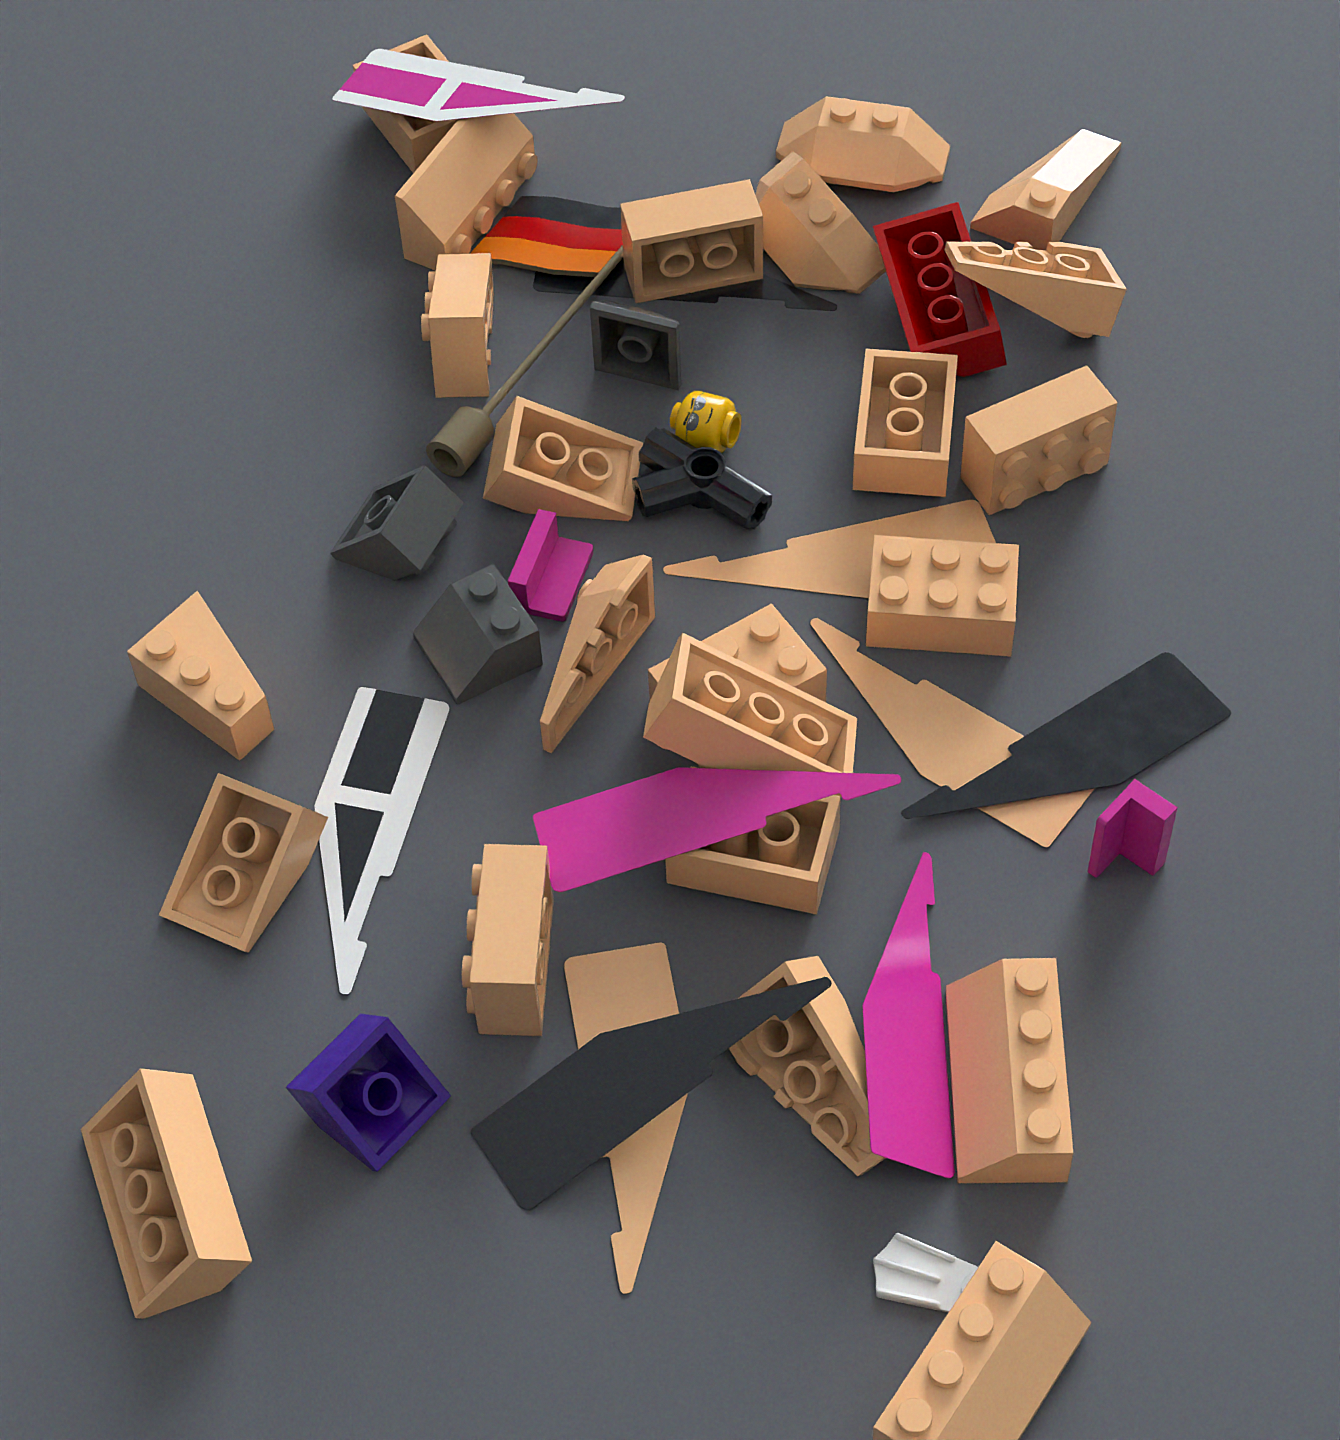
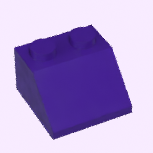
(369, 1090)

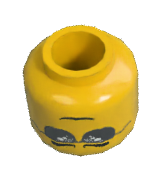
(706, 421)

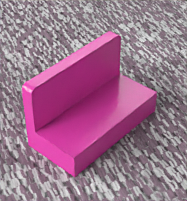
(549, 569)
(1135, 826)

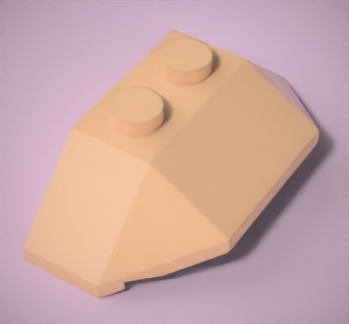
(865, 144)
(814, 232)

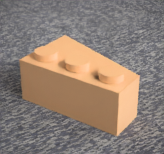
(459, 323)
(202, 678)

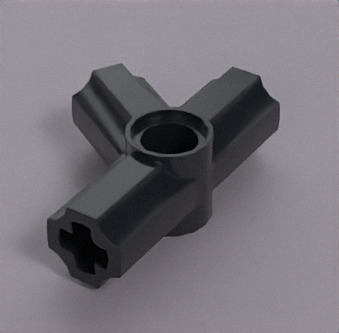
(695, 478)

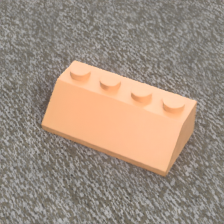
(463, 186)
(743, 718)
(1009, 1074)
(164, 1193)
(988, 1357)

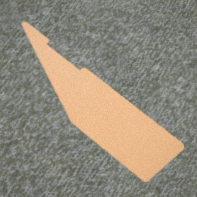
(841, 557)
(947, 737)
(608, 994)

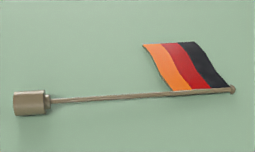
(543, 237)

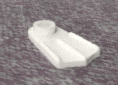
(920, 1274)

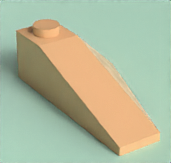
(1049, 193)
(1062, 284)
(604, 627)
(814, 1064)

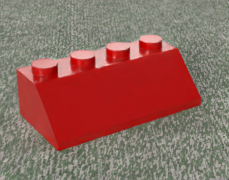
(935, 303)

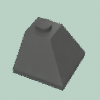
(636, 344)

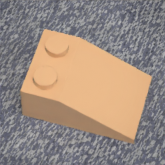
(561, 465)
(241, 862)

